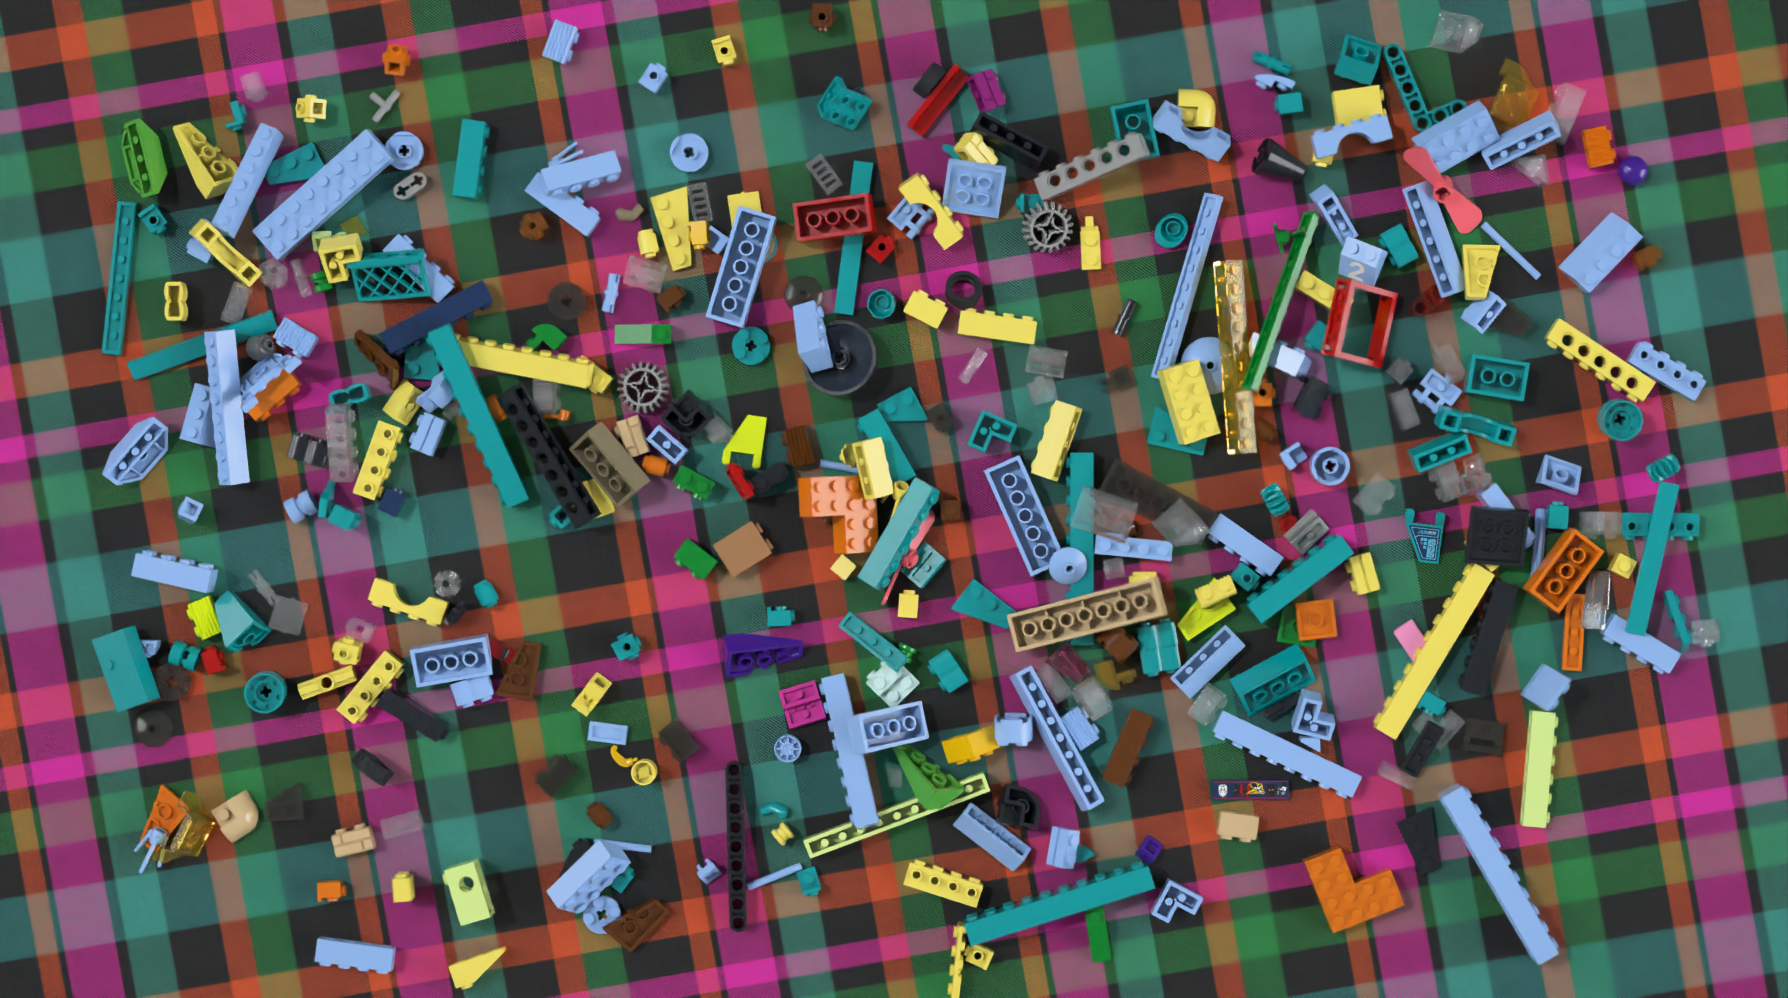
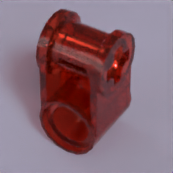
(1429, 300)

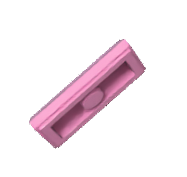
(1410, 637)

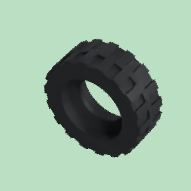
(372, 767)

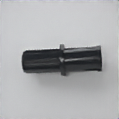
(1124, 317)
(1281, 707)

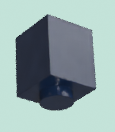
(392, 501)

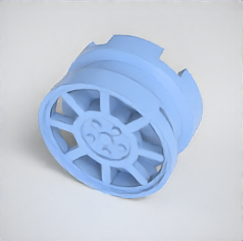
(787, 748)

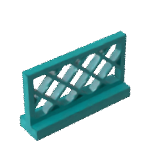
(385, 260)

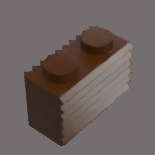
(798, 446)

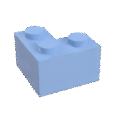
(1309, 719)
(1175, 895)

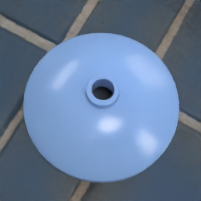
(1207, 350)

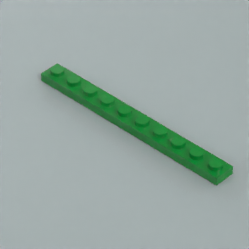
(1280, 301)

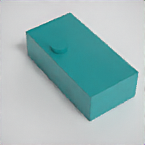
(126, 668)

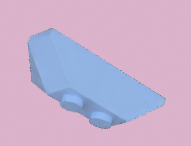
(137, 452)

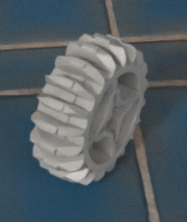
(1046, 234)
(626, 383)

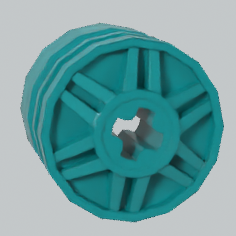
(1629, 424)
(260, 701)

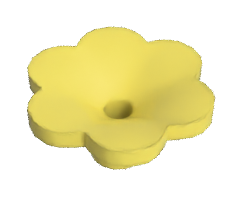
(847, 455)

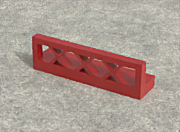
(938, 100)

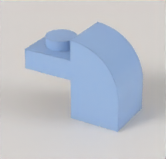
(437, 395)

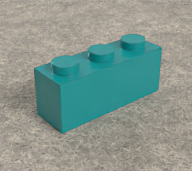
(1439, 451)

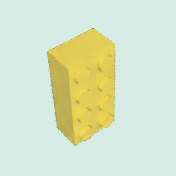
(1188, 401)

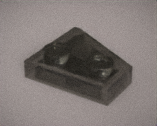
(1511, 320)
(286, 805)

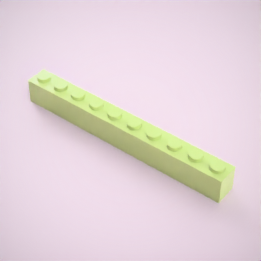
(888, 818)

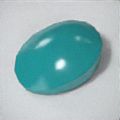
(1171, 230)

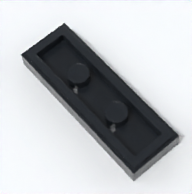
(1422, 748)

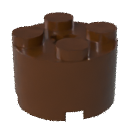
(1117, 643)

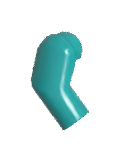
(776, 808)

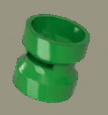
(321, 282)

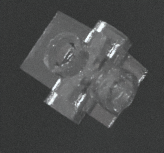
(273, 274)
(1042, 390)
(454, 583)
(1705, 632)

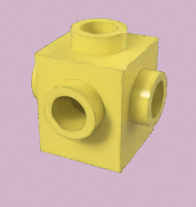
(310, 108)
(347, 650)

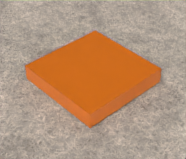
(1315, 619)

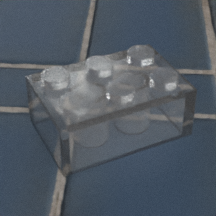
(1104, 514)

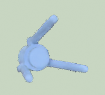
(557, 160)
(157, 836)

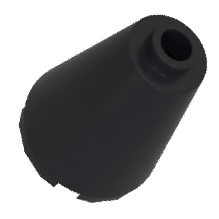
(1277, 162)

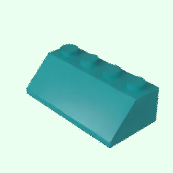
(1273, 680)

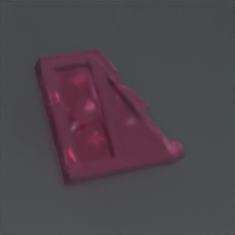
(1068, 663)

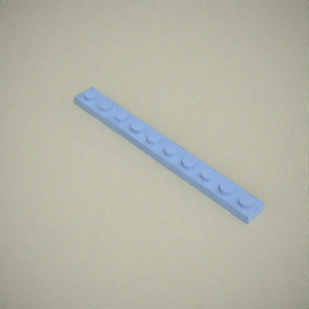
(1188, 282)

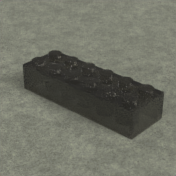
(1152, 495)

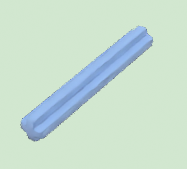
(1539, 532)

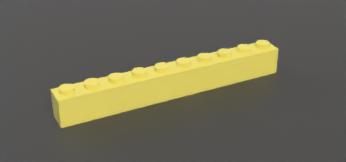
(1436, 647)

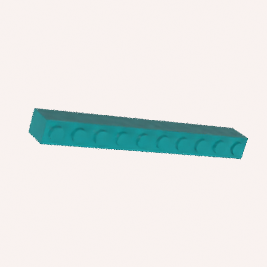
(478, 415)
(1081, 474)

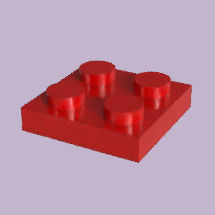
(743, 487)

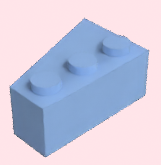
(811, 336)
(1285, 359)

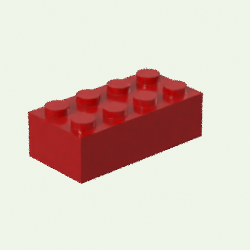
(834, 218)

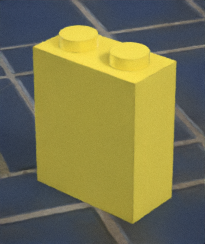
(1357, 104)

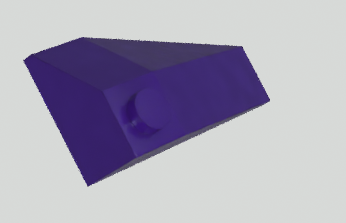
(749, 651)

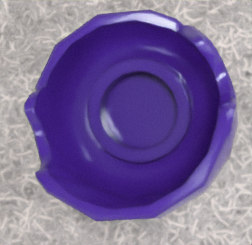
(1633, 170)

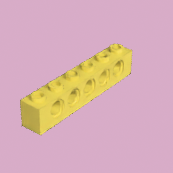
(1642, 383)

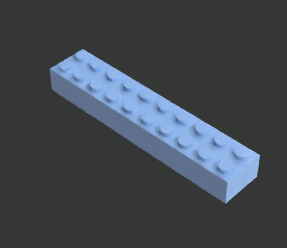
(1497, 873)

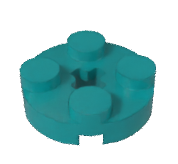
(756, 355)

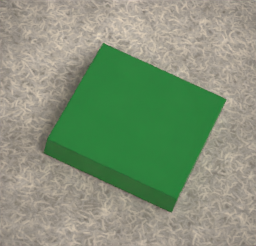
(1288, 628)

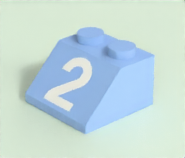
(1361, 261)

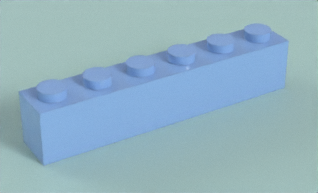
(247, 180)
(1435, 238)

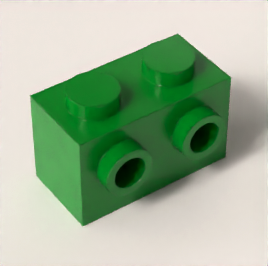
(694, 482)
(695, 559)

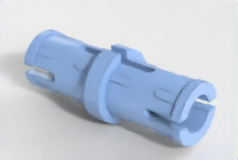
(611, 292)

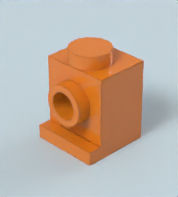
(330, 889)

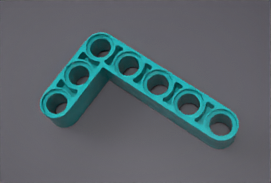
(1407, 98)

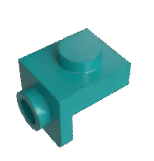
(239, 112)

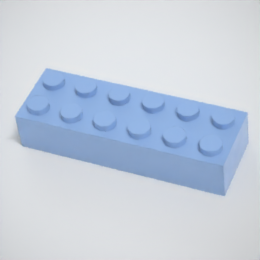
(741, 266)
(1023, 513)

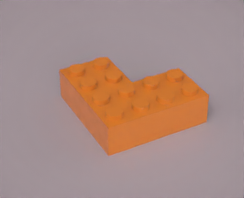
(843, 499)
(1349, 900)

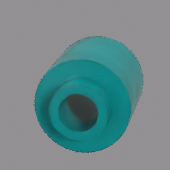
(486, 593)

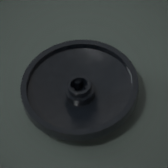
(853, 360)

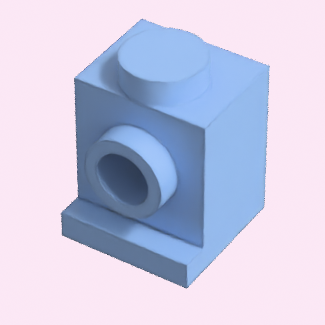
(189, 510)

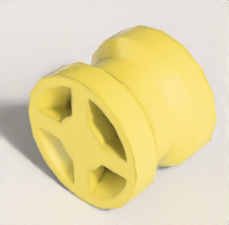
(783, 833)

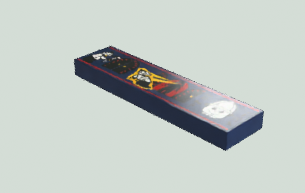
(1249, 789)

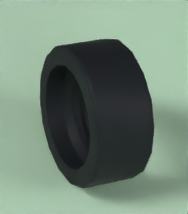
(929, 80)
(961, 302)

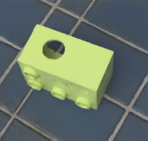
(470, 902)

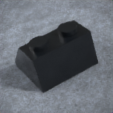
(1310, 398)

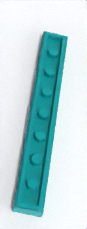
(852, 246)
(119, 278)
(195, 347)
(1652, 558)

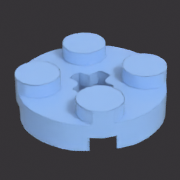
(412, 143)
(678, 155)
(601, 903)

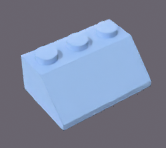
(198, 421)

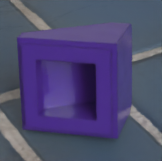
(1149, 849)

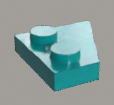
(902, 407)

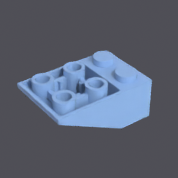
(1546, 688)

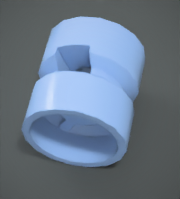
(301, 506)

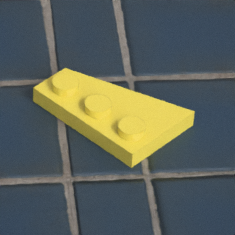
(1478, 269)

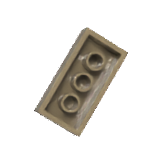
(609, 464)

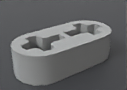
(412, 190)

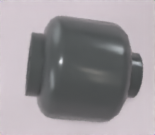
(260, 347)

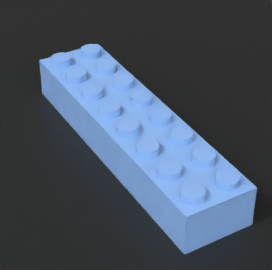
(323, 194)

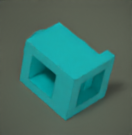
(154, 211)
(556, 520)
(780, 616)
(1431, 704)

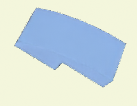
(1266, 81)

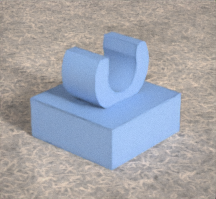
(709, 872)

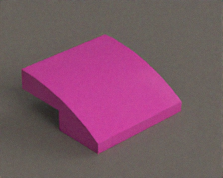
(802, 705)

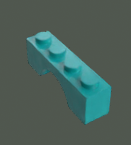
(1486, 427)

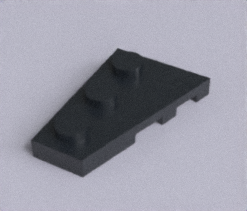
(1420, 839)

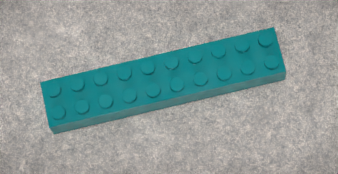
(1058, 903)

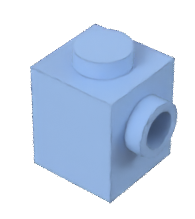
(653, 77)

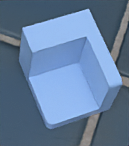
(718, 240)
(1292, 455)

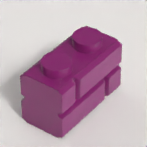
(986, 91)

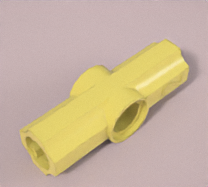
(339, 678)

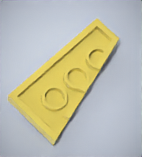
(672, 216)
(956, 952)

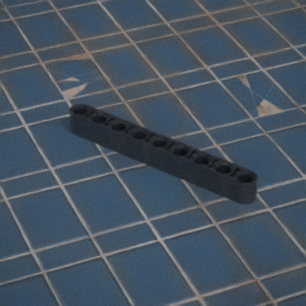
(732, 854)

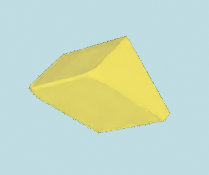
(843, 567)

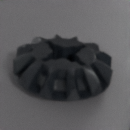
(456, 613)

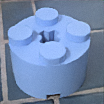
(1338, 471)
(1013, 729)

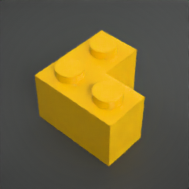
(970, 745)

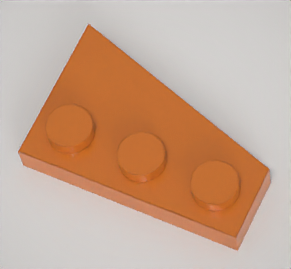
(164, 813)

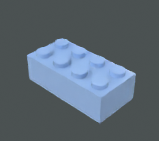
(1458, 136)
(175, 572)
(887, 727)
(588, 877)

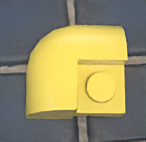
(1197, 108)

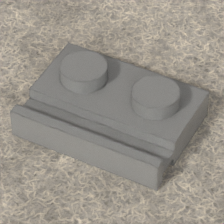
(1306, 531)

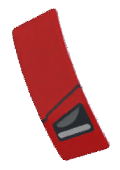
(501, 651)

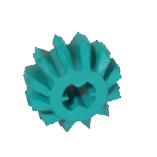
(1663, 468)
(1275, 499)

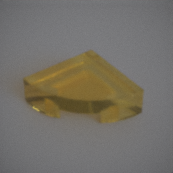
(353, 226)

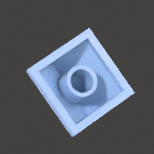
(1559, 475)

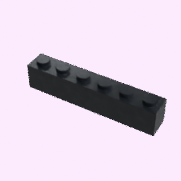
(1488, 637)

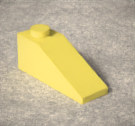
(470, 969)

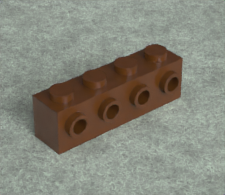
(1127, 747)

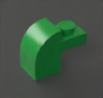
(549, 334)

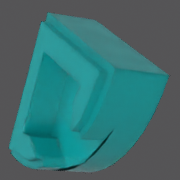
(1083, 853)

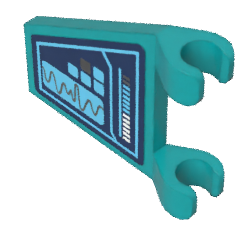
(1425, 537)

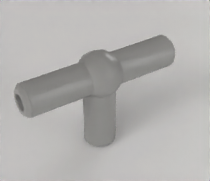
(384, 105)

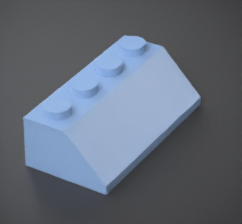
(1600, 252)
(451, 660)

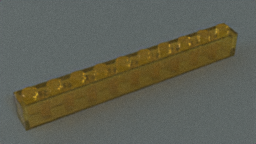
(1234, 356)

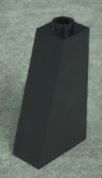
(413, 714)

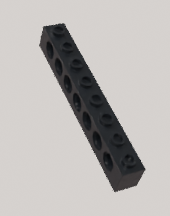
(548, 455)

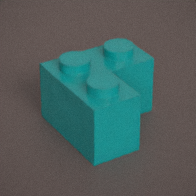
(989, 425)

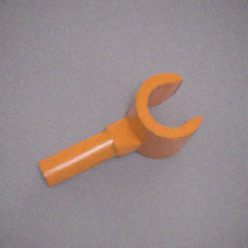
(563, 415)

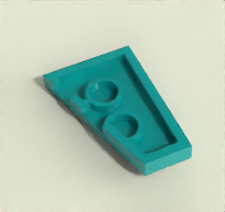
(295, 166)
(1163, 435)

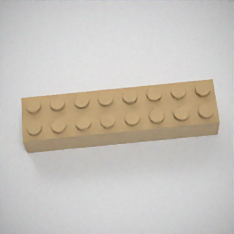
(1087, 614)

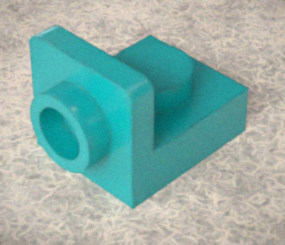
(1027, 201)
(623, 879)
(809, 881)

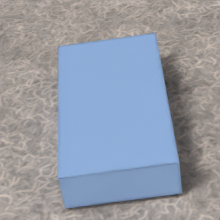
(607, 732)

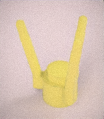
(900, 489)

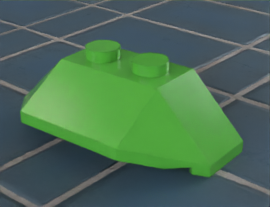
(143, 158)

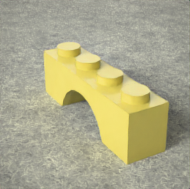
(917, 191)
(225, 253)
(385, 593)

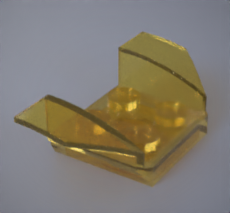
(1514, 98)
(191, 834)

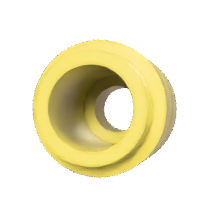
(647, 243)

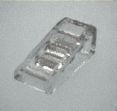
(697, 186)
(831, 188)

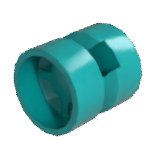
(178, 653)

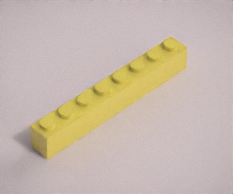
(527, 362)

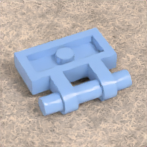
(905, 212)
(1437, 385)

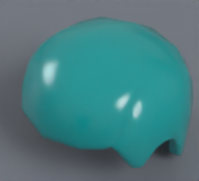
(881, 303)

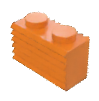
(1598, 147)

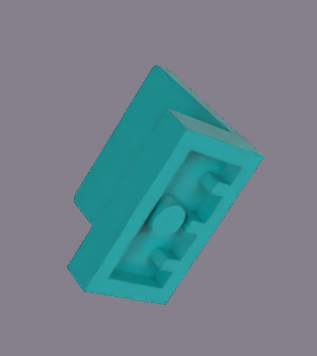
(843, 105)

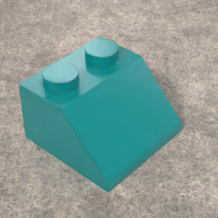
(1358, 59)

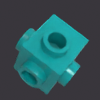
(620, 649)

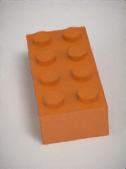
(1563, 570)

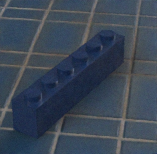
(449, 310)

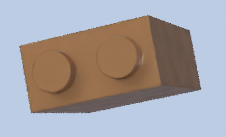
(743, 548)

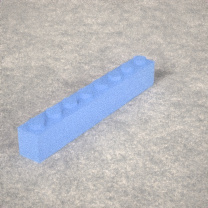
(226, 410)
(1056, 738)
(1286, 753)
(854, 767)

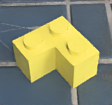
(337, 252)

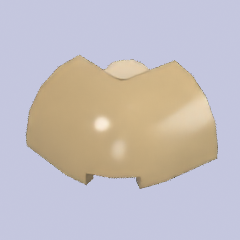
(237, 816)

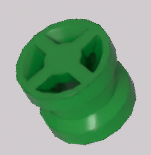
(907, 650)

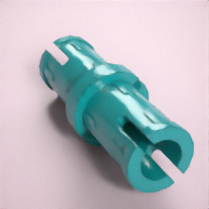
(1271, 62)

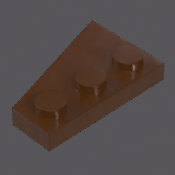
(384, 363)
(522, 672)
(636, 924)

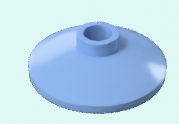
(1064, 558)

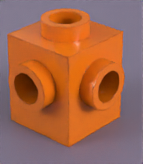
(396, 60)
(1269, 394)

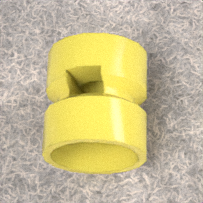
(644, 771)

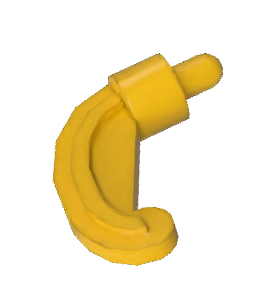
(620, 759)

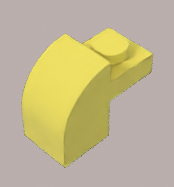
(591, 694)

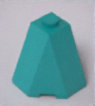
(238, 622)

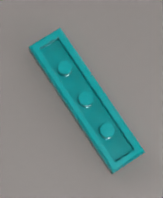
(873, 642)

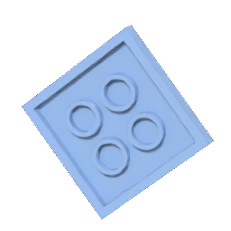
(974, 188)

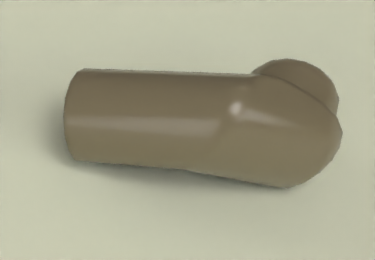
(628, 215)

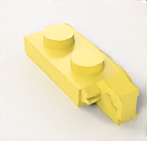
(1090, 245)

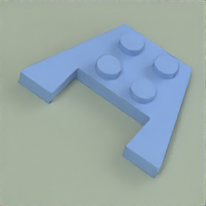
(260, 374)

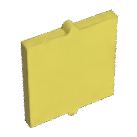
(748, 200)

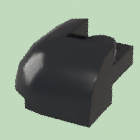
(688, 415)
(1018, 808)

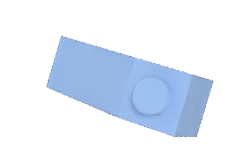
(1333, 213)

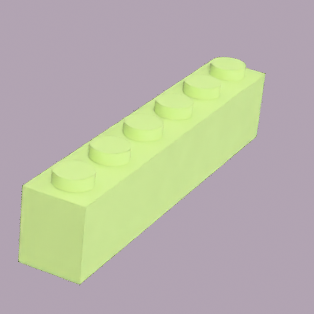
(1538, 768)

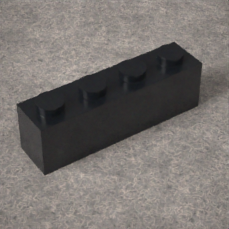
(1009, 141)

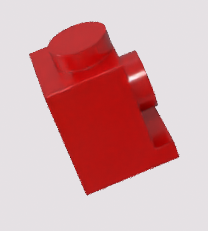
(879, 255)
(213, 660)

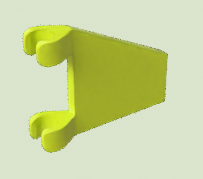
(747, 440)

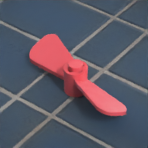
(1462, 210)
(911, 558)

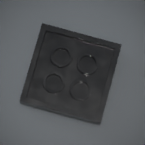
(1496, 536)

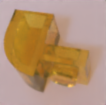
(1109, 678)

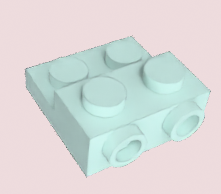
(891, 685)

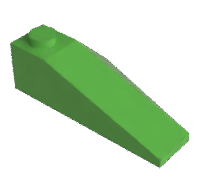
(927, 782)

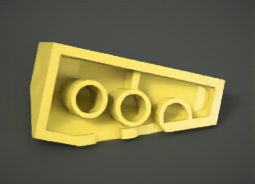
(207, 165)

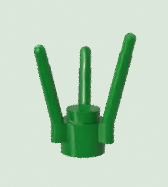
(1283, 236)

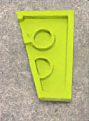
(1200, 619)

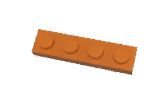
(1573, 634)

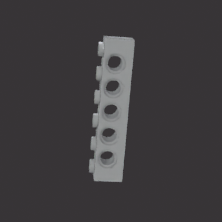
(1049, 190)

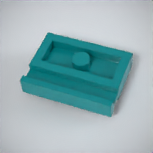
(928, 564)

